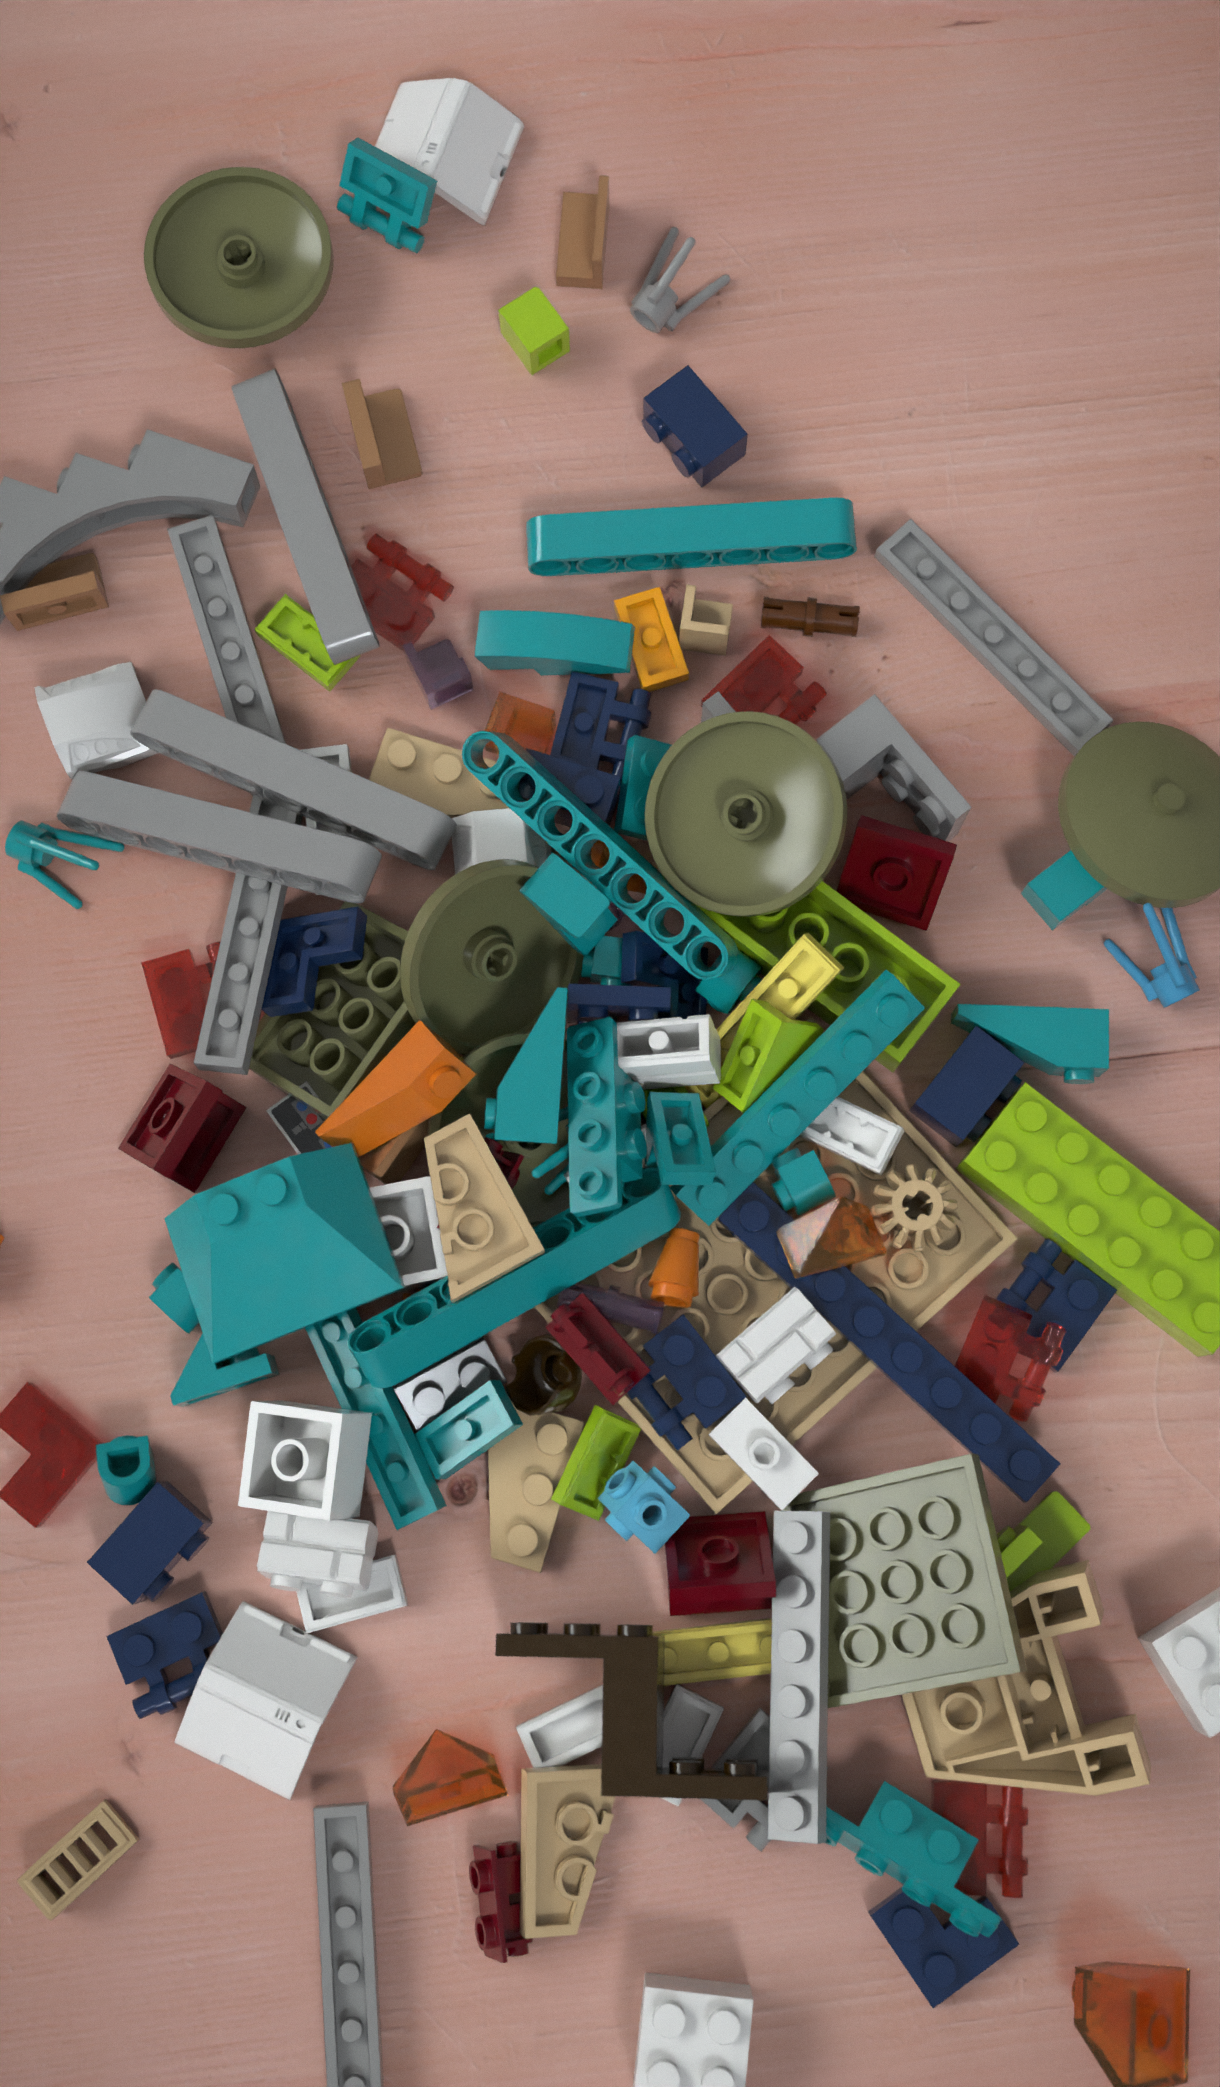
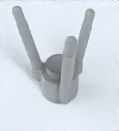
(656, 301)

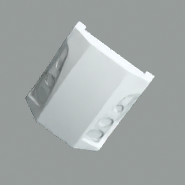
(94, 718)
(496, 836)

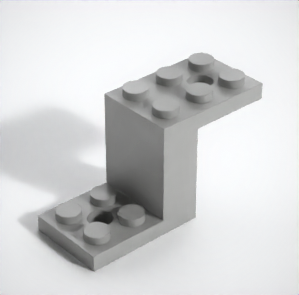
(875, 744)

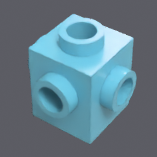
(642, 1505)

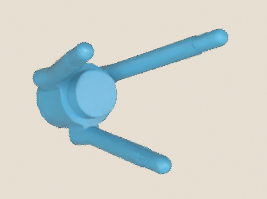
(1172, 979)

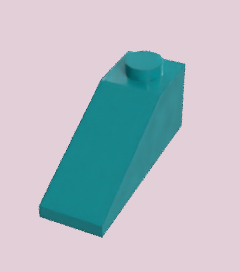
(1048, 1038)
(530, 1090)

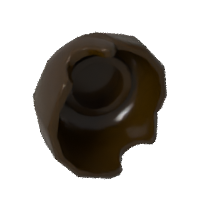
(545, 1377)

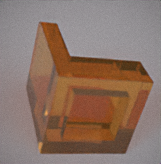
(523, 721)

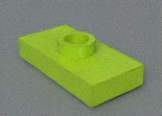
(296, 636)
(596, 1457)

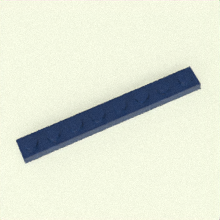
(898, 1352)

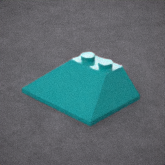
(282, 1249)

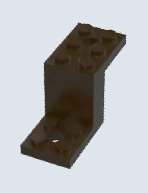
(636, 1714)

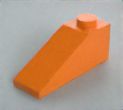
(399, 1093)

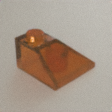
(1135, 2021)

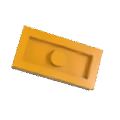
(655, 643)

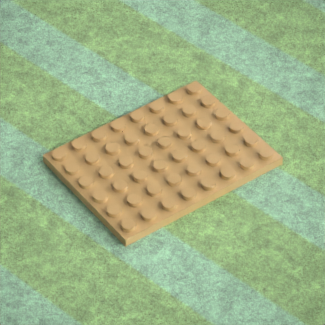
(741, 1288)

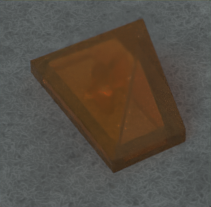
(831, 1238)
(446, 1779)

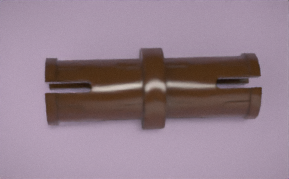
(810, 616)

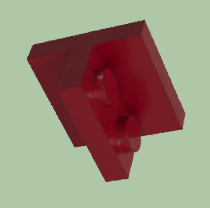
(895, 872)
(182, 1127)
(720, 1565)

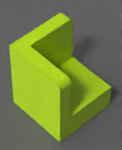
(534, 330)

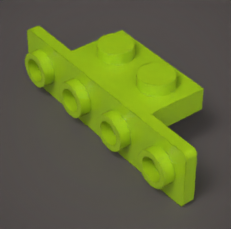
(1040, 1538)

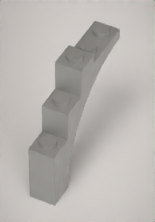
(93, 497)

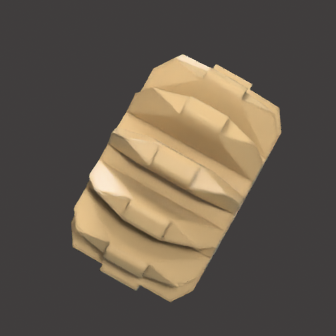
(924, 1224)

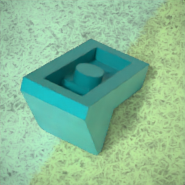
(569, 904)
(678, 1139)
(206, 1379)

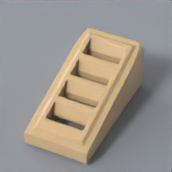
(44, 1894)

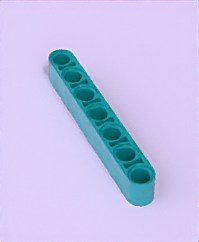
(691, 537)
(576, 848)
(432, 1327)

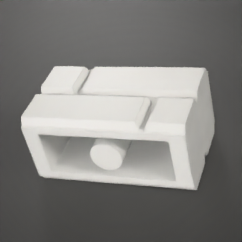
(670, 1051)
(777, 1346)
(318, 1553)

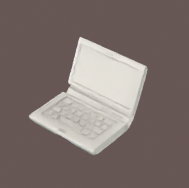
(454, 137)
(263, 1699)

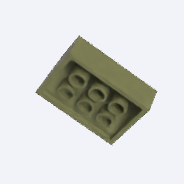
(348, 1033)

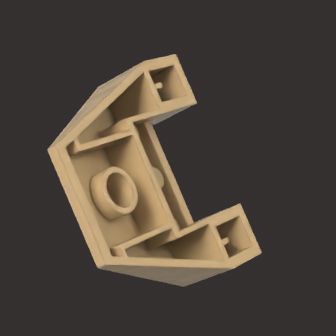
(1028, 1723)

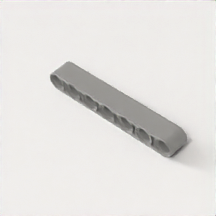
(305, 517)
(293, 779)
(220, 836)

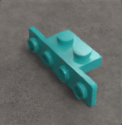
(602, 1119)
(916, 1850)

